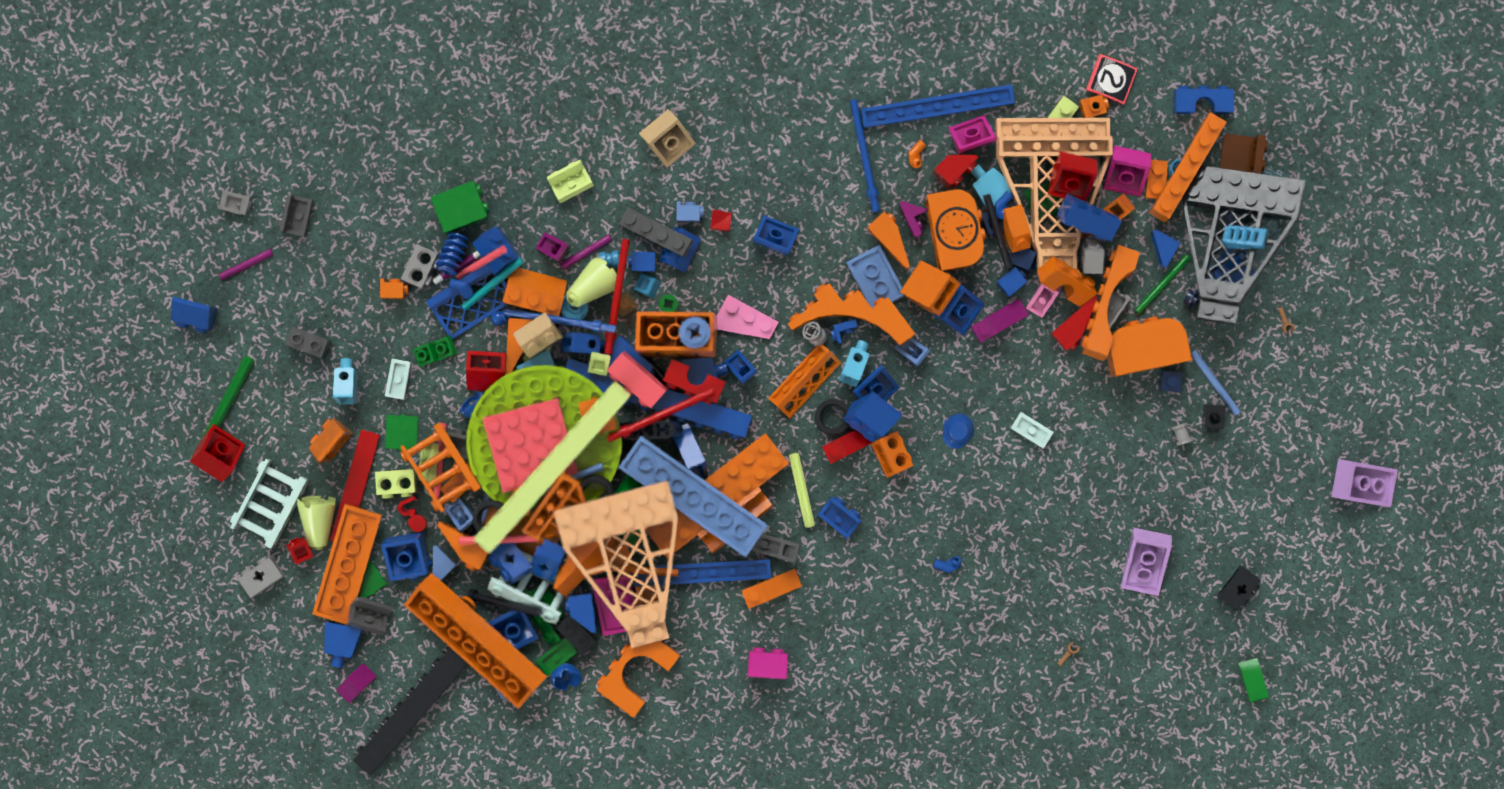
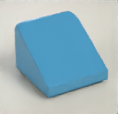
(648, 287)

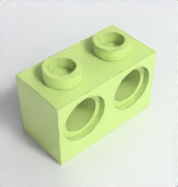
(396, 478)

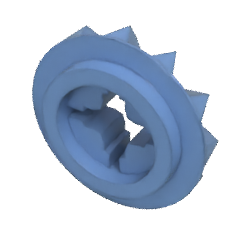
(686, 335)

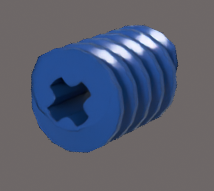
(451, 253)

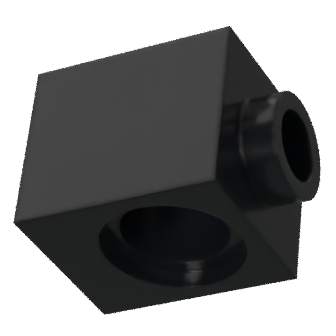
(1219, 411)

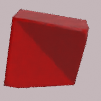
(721, 220)

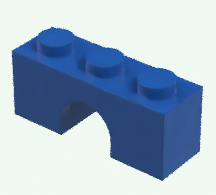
(1220, 99)

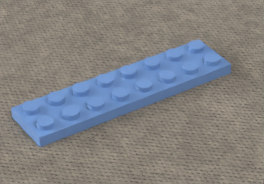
(695, 496)

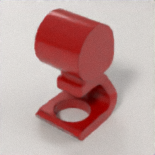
(416, 522)

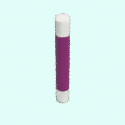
(466, 261)

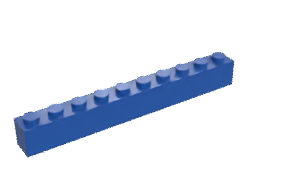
(702, 414)

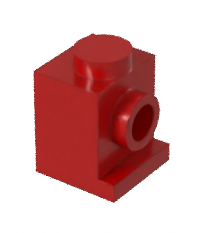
(297, 548)

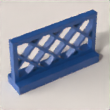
(450, 293)

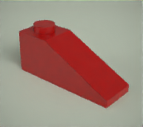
(1073, 328)
(844, 446)

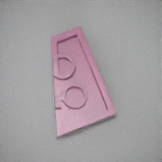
(743, 319)

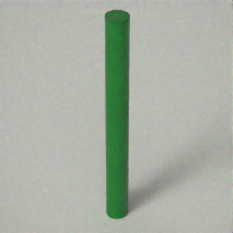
(1162, 284)

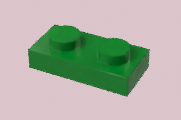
(556, 656)

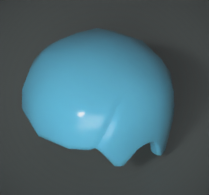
(579, 314)

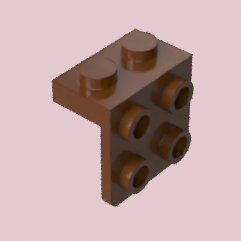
(1243, 153)

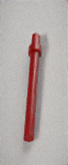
(617, 295)
(626, 431)

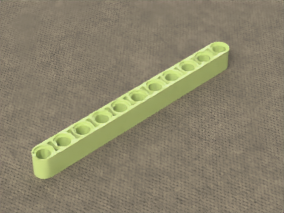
(551, 467)

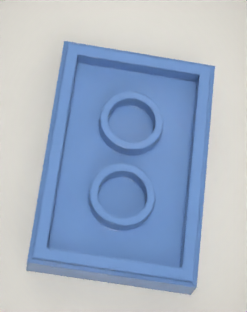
(875, 276)

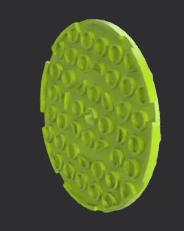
(529, 387)

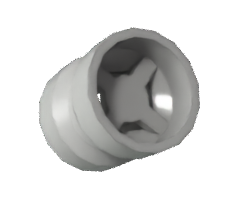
(818, 336)

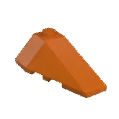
(589, 556)

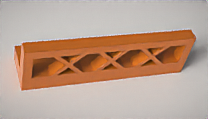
(802, 377)
(754, 502)

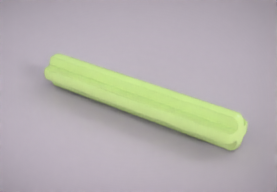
(801, 490)

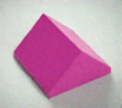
(972, 135)

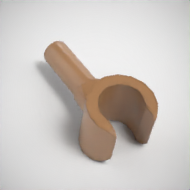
(1285, 321)
(1068, 653)

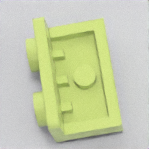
(570, 181)

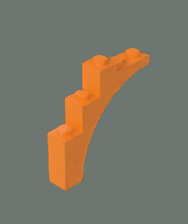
(829, 304)

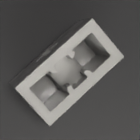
(249, 576)

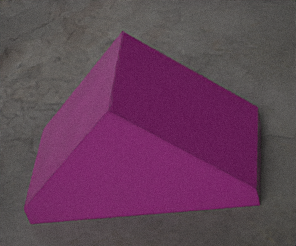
(552, 247)
(356, 683)

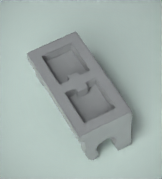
(1116, 305)

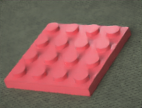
(524, 439)

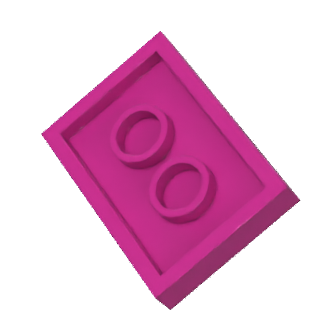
(608, 620)

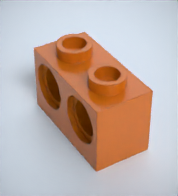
(887, 456)

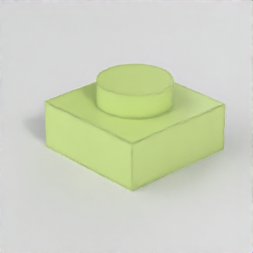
(599, 363)

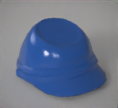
(957, 430)

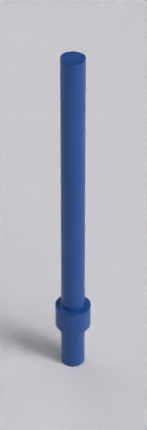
(872, 192)
(596, 326)

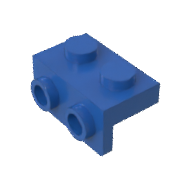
(677, 261)
(840, 517)

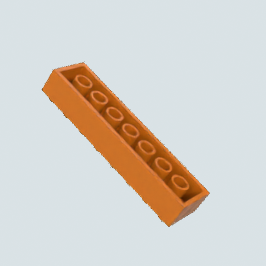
(734, 479)
(475, 640)

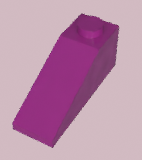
(999, 321)

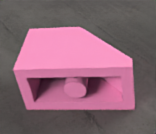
(1042, 300)

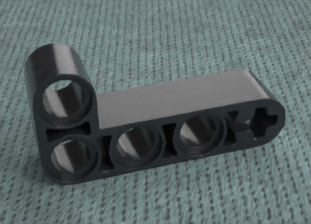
(646, 432)

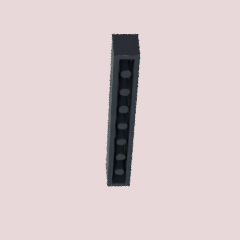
(410, 711)

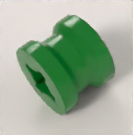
(666, 303)

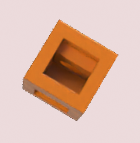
(1088, 111)
(393, 289)

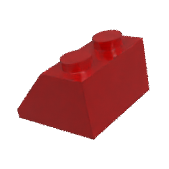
(1072, 176)
(217, 453)

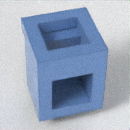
(689, 212)

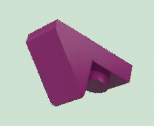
(910, 212)

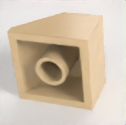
(667, 138)
(537, 335)

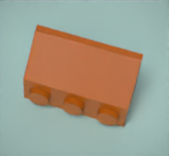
(535, 292)

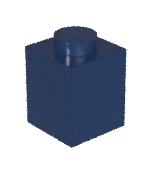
(1024, 259)
(1170, 381)

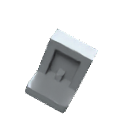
(234, 203)

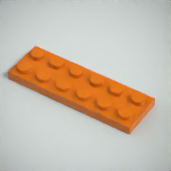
(347, 563)

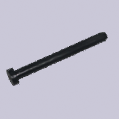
(475, 596)

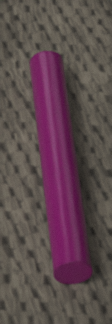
(585, 252)
(246, 264)

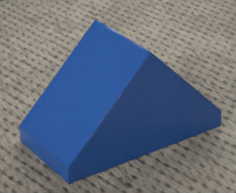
(1164, 246)
(740, 367)

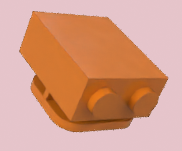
(930, 288)

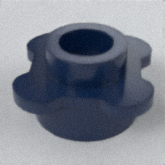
(1191, 299)

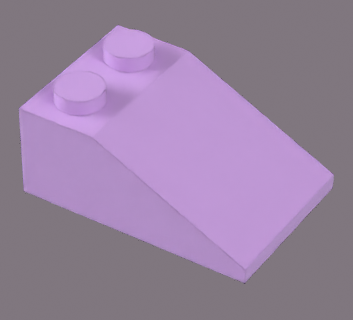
(1364, 483)
(1146, 561)

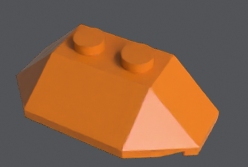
(562, 493)

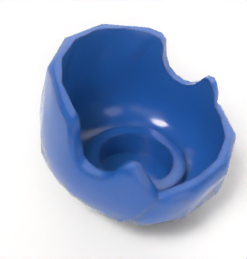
(467, 410)
(558, 676)

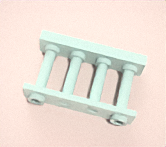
(280, 519)
(549, 614)

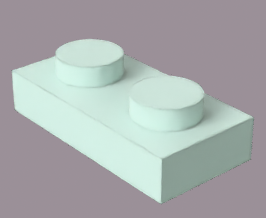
(398, 379)
(1031, 430)

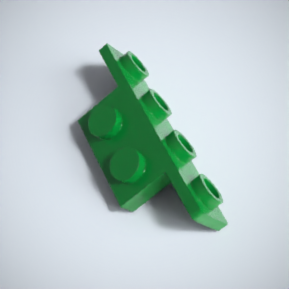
(548, 632)

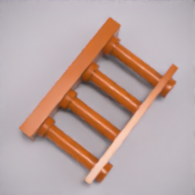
(448, 451)

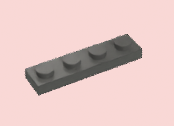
(656, 232)

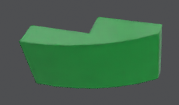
(435, 351)
(1253, 680)

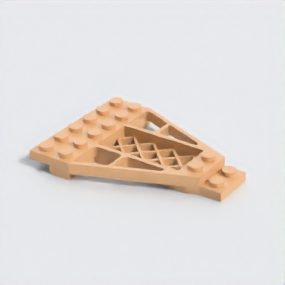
(1046, 139)
(615, 516)

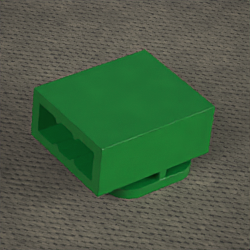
(460, 207)

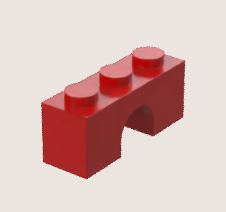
(677, 377)

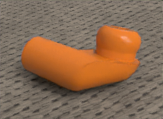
(914, 154)

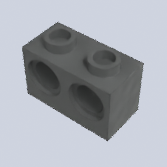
(308, 342)

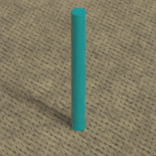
(493, 283)

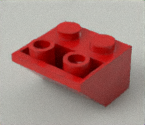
(953, 167)
(484, 369)

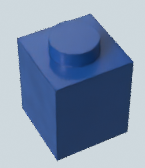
(642, 262)
(1012, 281)

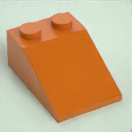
(330, 440)
(471, 554)

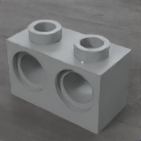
(1091, 255)
(415, 265)

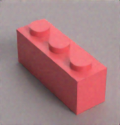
(637, 380)

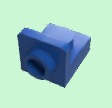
(846, 327)

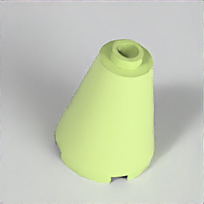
(592, 283)
(316, 519)

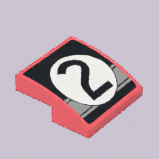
(1111, 79)

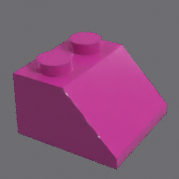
(1127, 171)
(767, 664)

